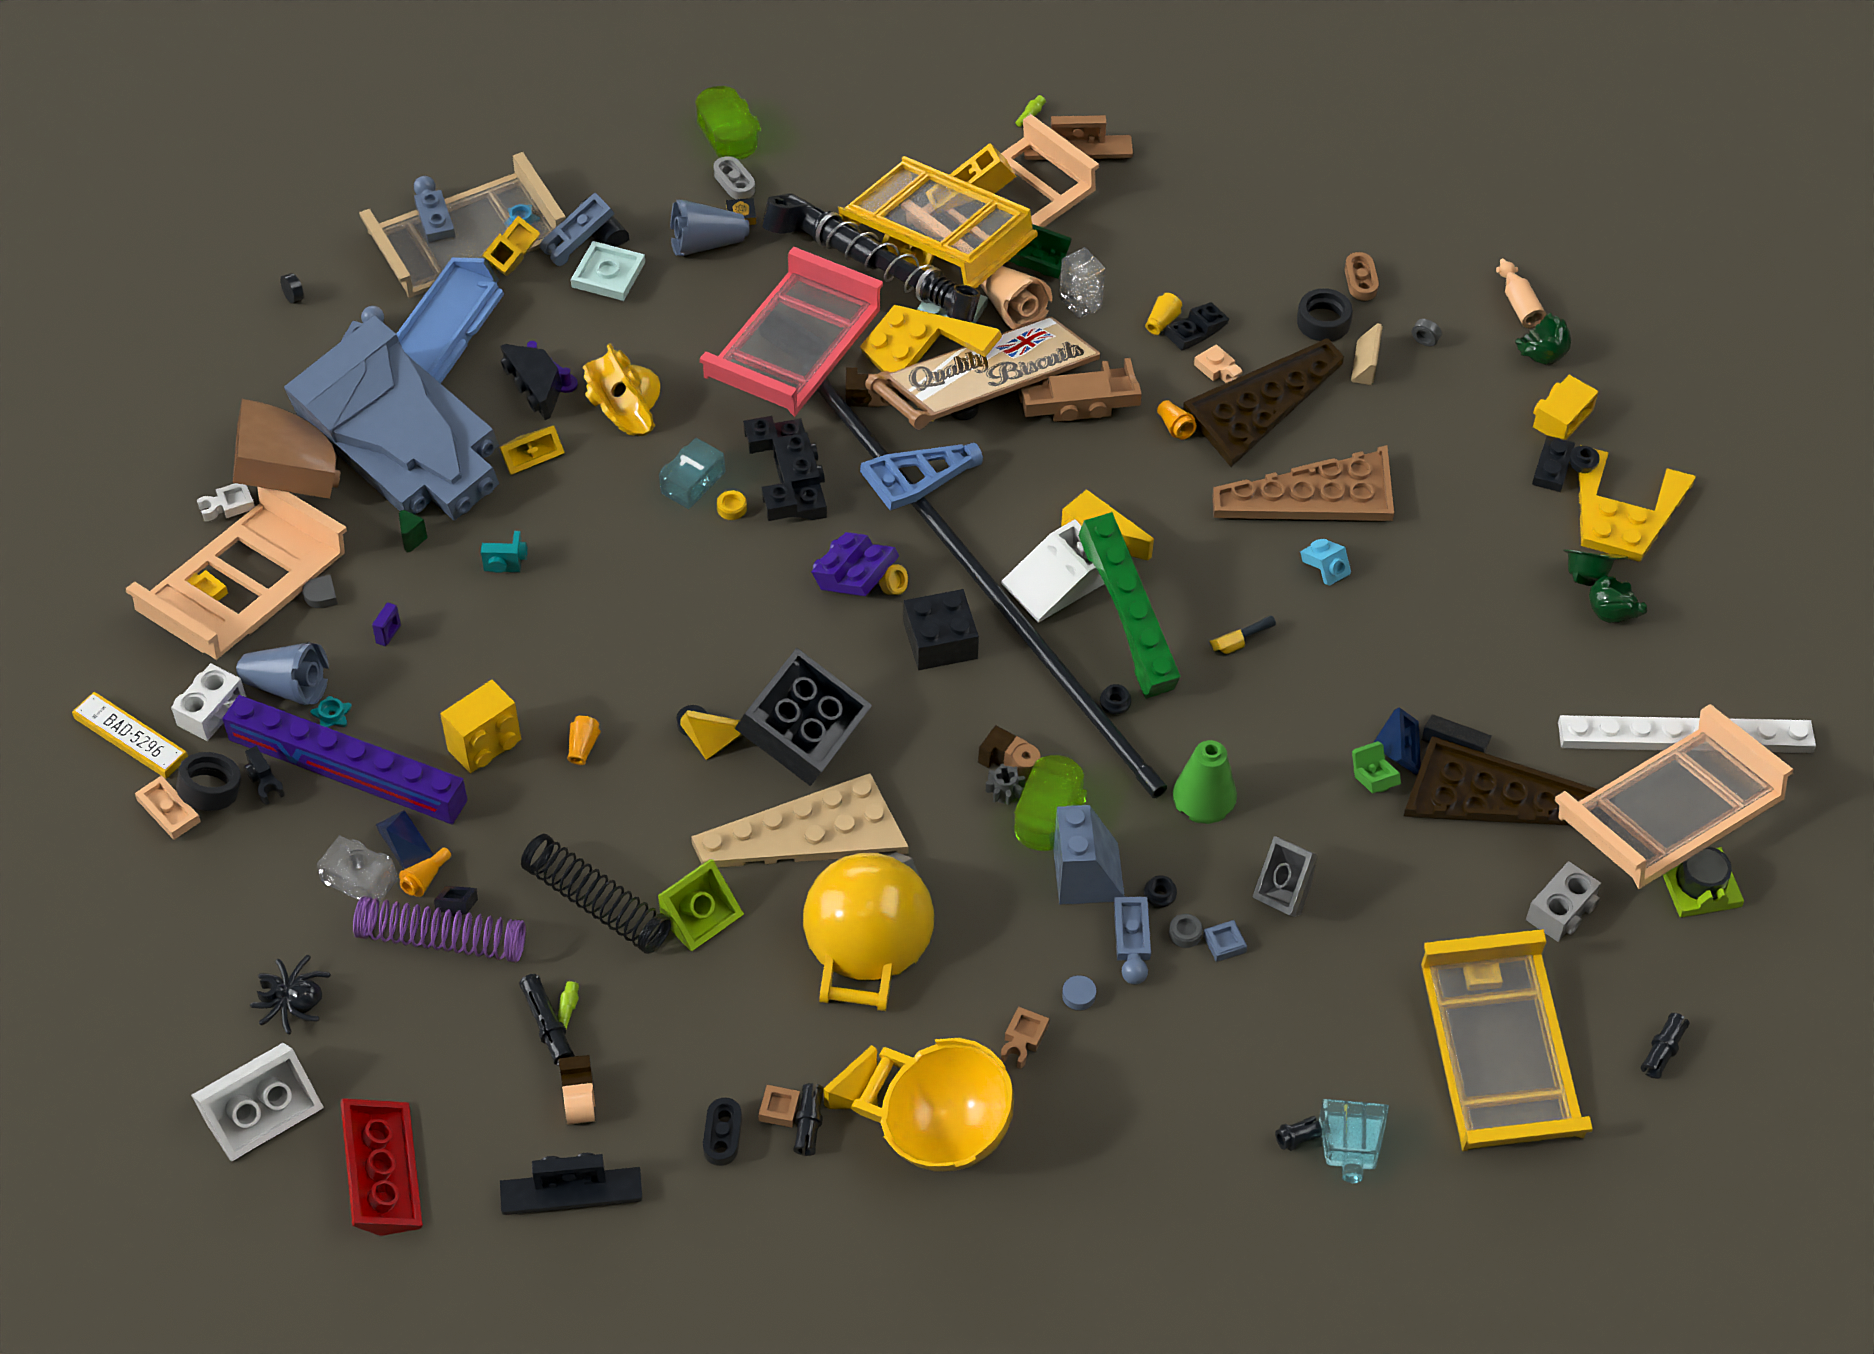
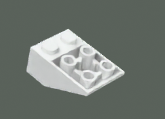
(1053, 574)

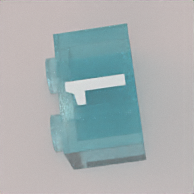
(691, 473)

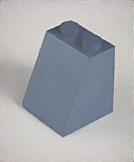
(1085, 857)

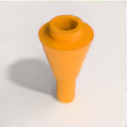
(418, 877)

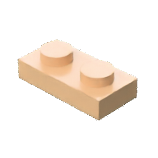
(167, 807)

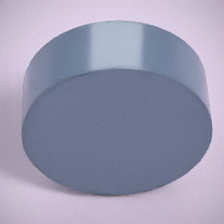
(1079, 992)

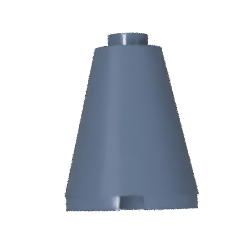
(704, 227)
(287, 671)

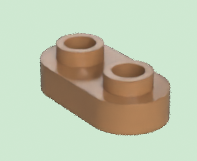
(1361, 276)

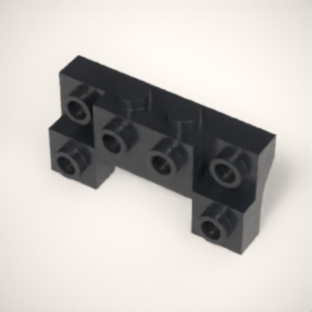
(796, 465)

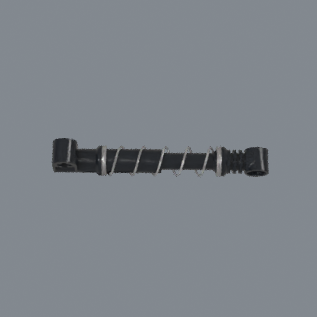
(791, 213)

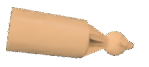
(1521, 295)

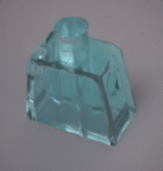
(1352, 1135)

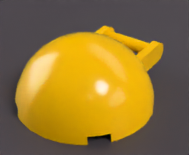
(867, 923)
(943, 1104)

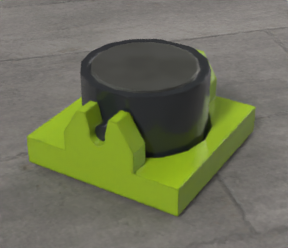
(1704, 884)

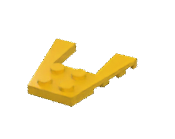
(908, 334)
(1623, 527)

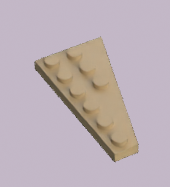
(811, 828)

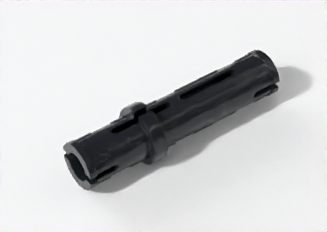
(551, 1030)

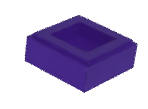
(386, 624)

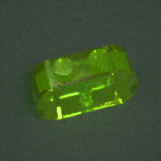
(727, 122)
(1051, 784)

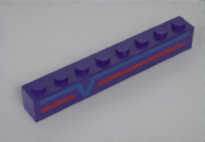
(346, 759)

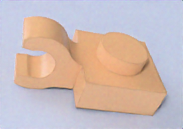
(1217, 364)

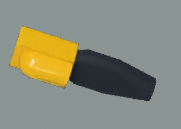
(1235, 640)

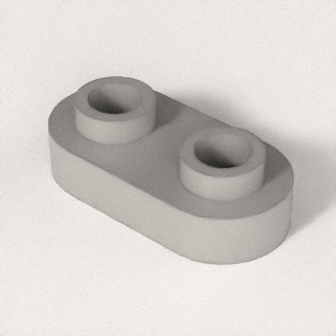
(734, 177)

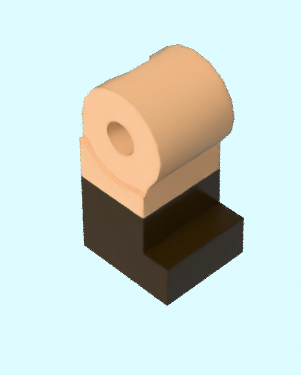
(577, 1089)

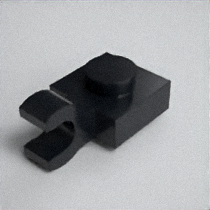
(260, 771)

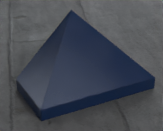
(1401, 740)
(404, 839)

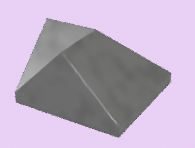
(1286, 877)

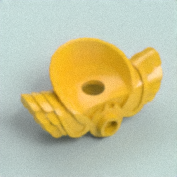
(631, 409)

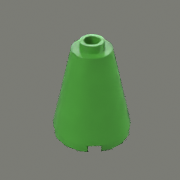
(1206, 784)

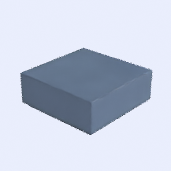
(1225, 940)

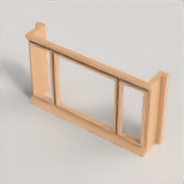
(1062, 155)

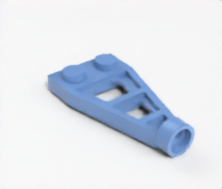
(893, 487)

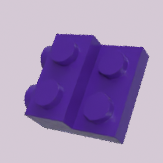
(853, 564)

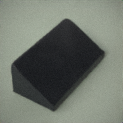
(1455, 733)

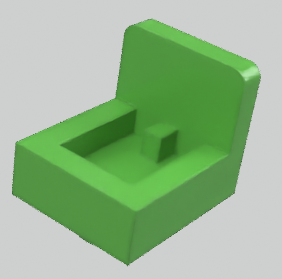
(1373, 769)

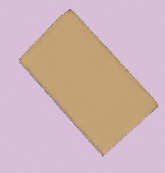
(1367, 356)

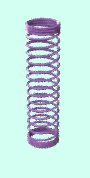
(513, 940)

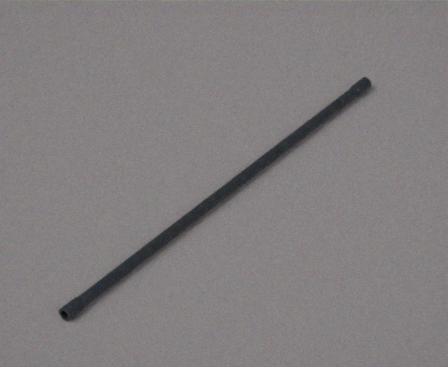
(1144, 773)

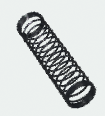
(664, 921)

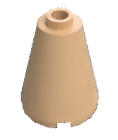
(1017, 296)

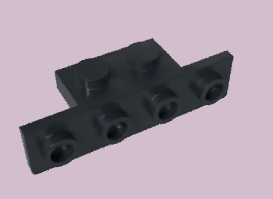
(570, 1184)

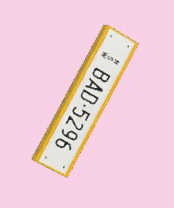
(129, 735)

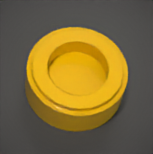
(731, 505)
(894, 580)

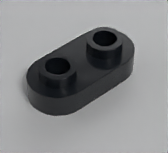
(720, 1133)

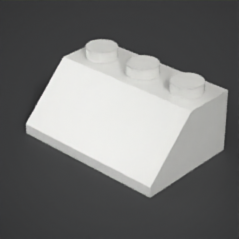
(257, 1101)

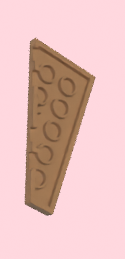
(1317, 491)

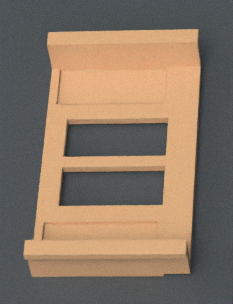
(277, 528)

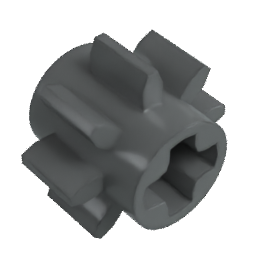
(1005, 784)

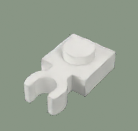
(230, 499)

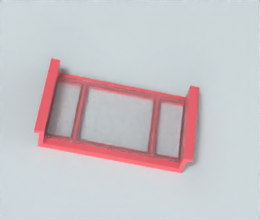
(798, 332)

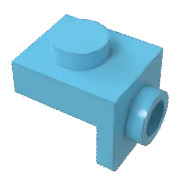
(1329, 558)

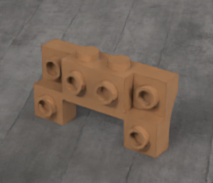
(1082, 394)

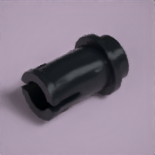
(1291, 1135)

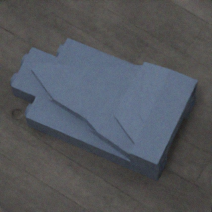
(396, 423)

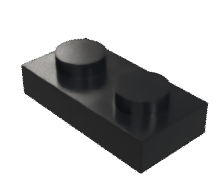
(1553, 463)

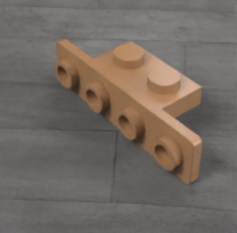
(1089, 136)

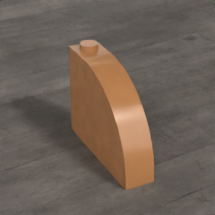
(282, 452)

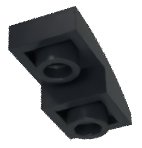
(1200, 325)

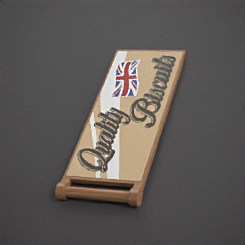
(966, 378)

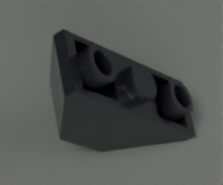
(534, 375)

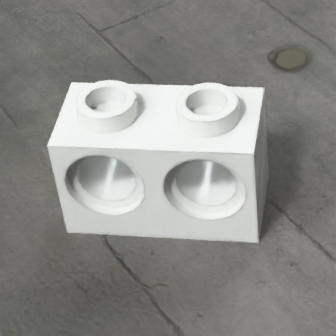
(207, 701)

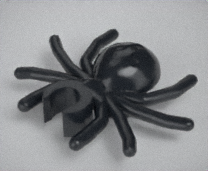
(291, 993)

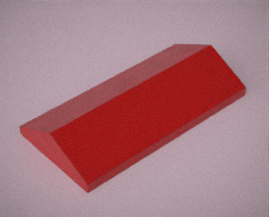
(381, 1166)

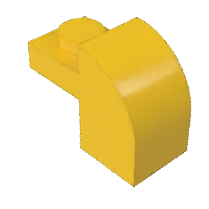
(509, 249)

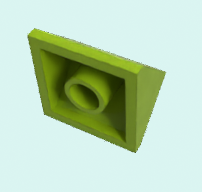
(699, 905)

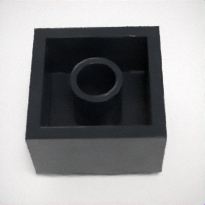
(940, 629)

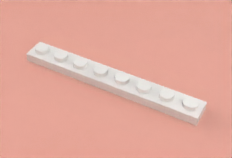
(1663, 732)

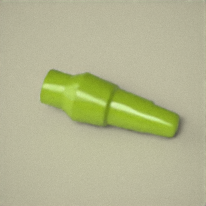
(1033, 108)
(568, 1002)

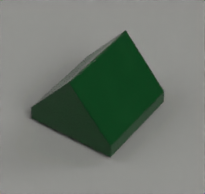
(412, 530)

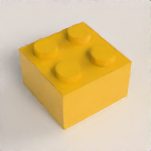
(481, 726)

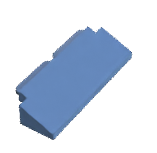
(450, 315)

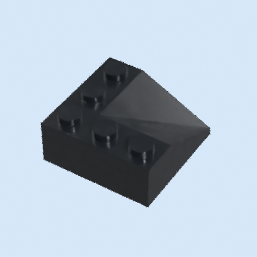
(803, 716)

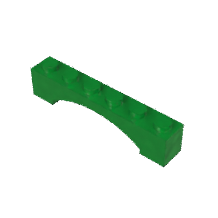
(1149, 649)

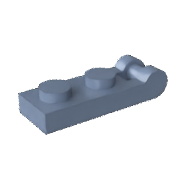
(576, 229)

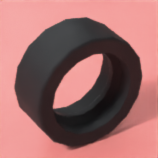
(1326, 299)
(208, 797)

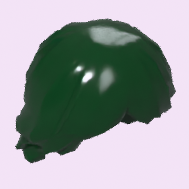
(1547, 341)
(1614, 600)

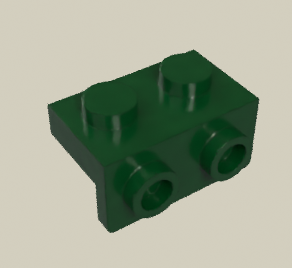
(1044, 252)

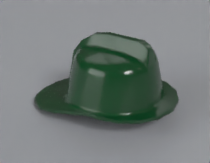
(1590, 567)

